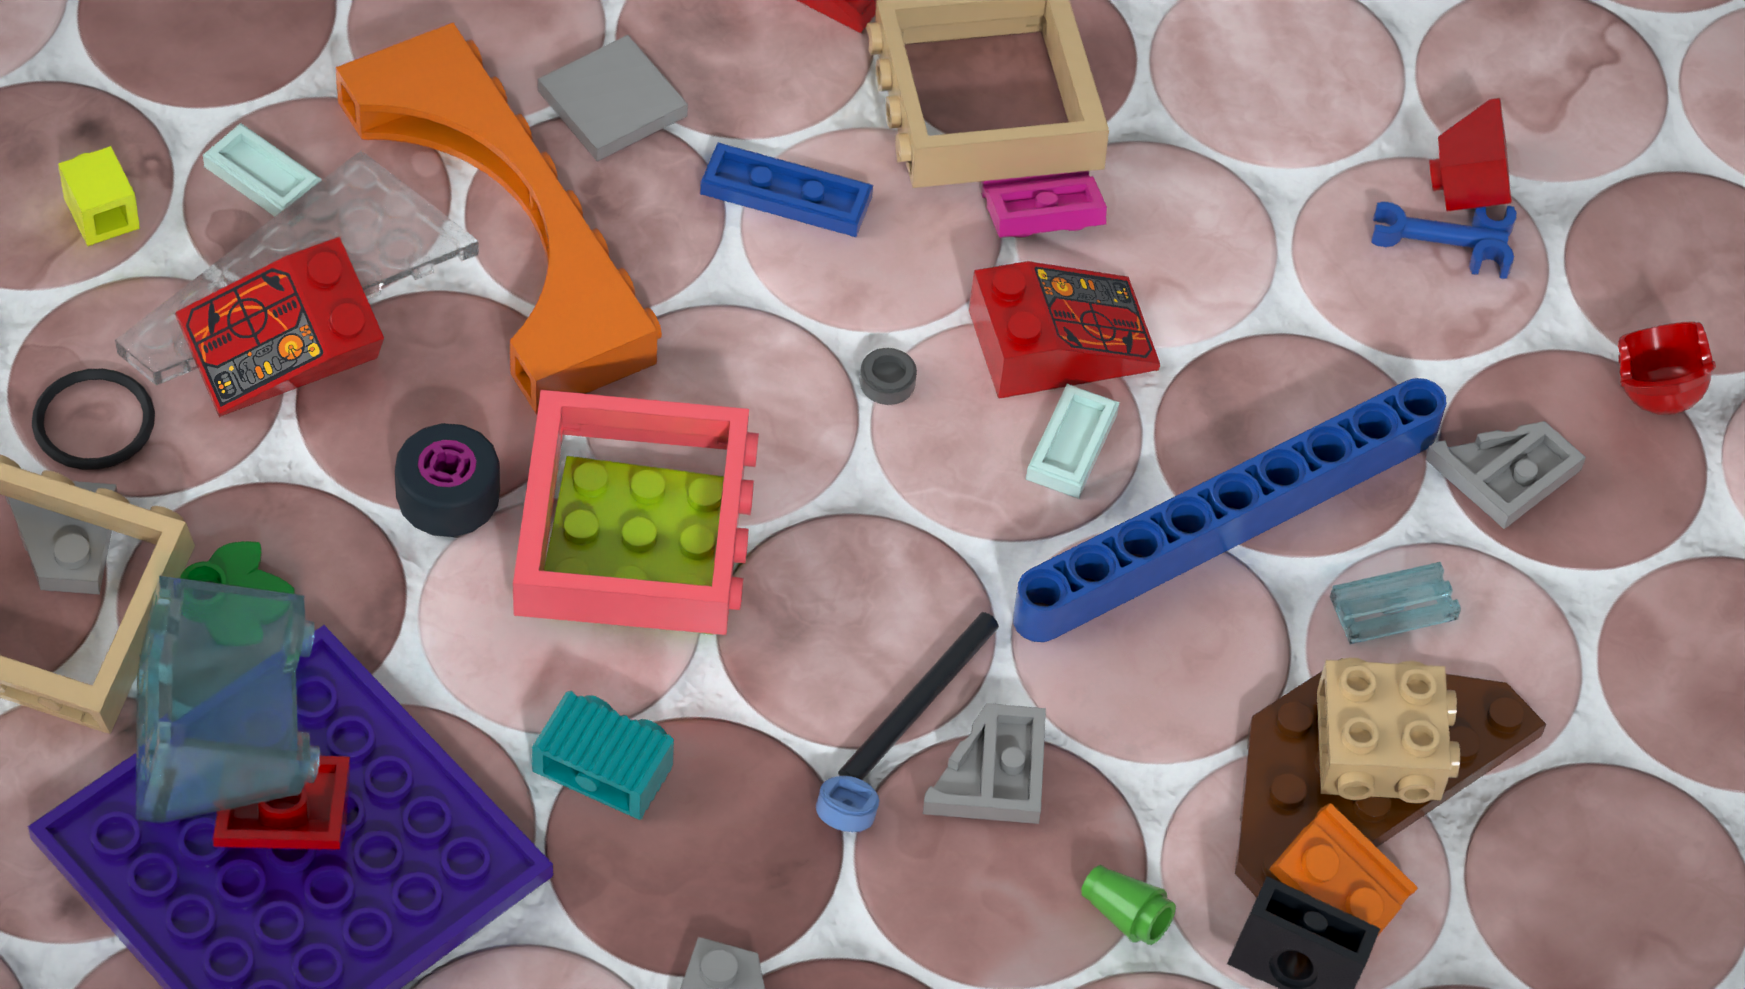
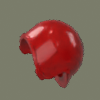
(1666, 366)

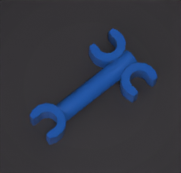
(1485, 235)

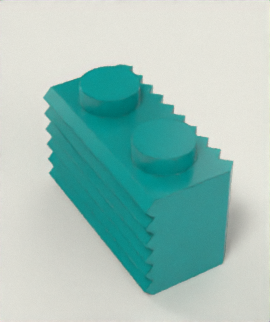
(604, 754)

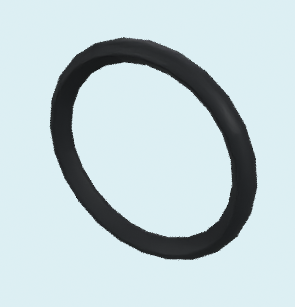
(102, 462)

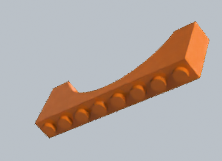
(440, 97)

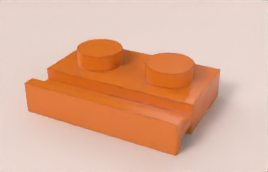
(1344, 869)

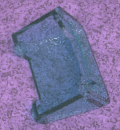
(220, 700)

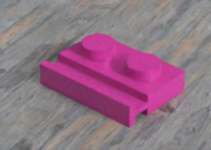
(1044, 203)

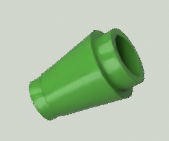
(1130, 904)

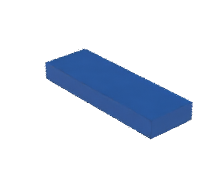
(786, 189)

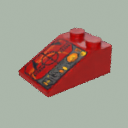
(281, 327)
(1057, 327)

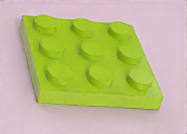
(635, 522)

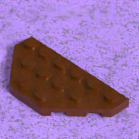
(1284, 769)

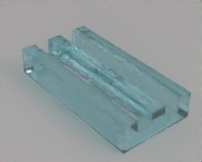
(1391, 594)

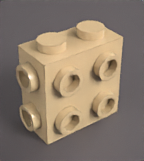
(1386, 730)

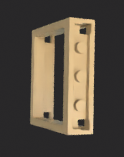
(997, 152)
(63, 697)

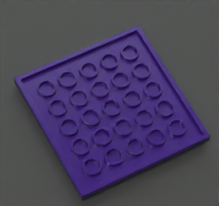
(412, 881)

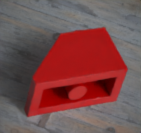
(1473, 160)

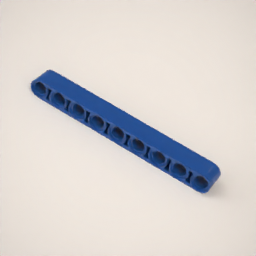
(1352, 443)

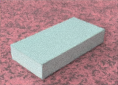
(259, 170)
(1072, 441)

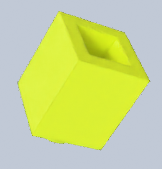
(99, 195)

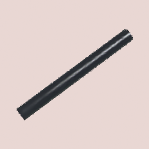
(920, 697)

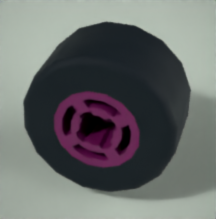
(447, 479)

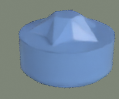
(847, 804)

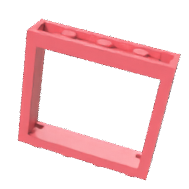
(622, 599)

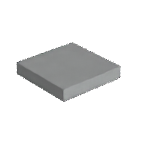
(612, 97)

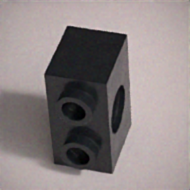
(1302, 941)

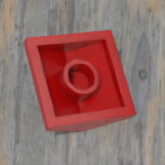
(298, 821)

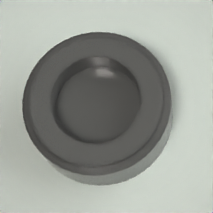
(888, 376)

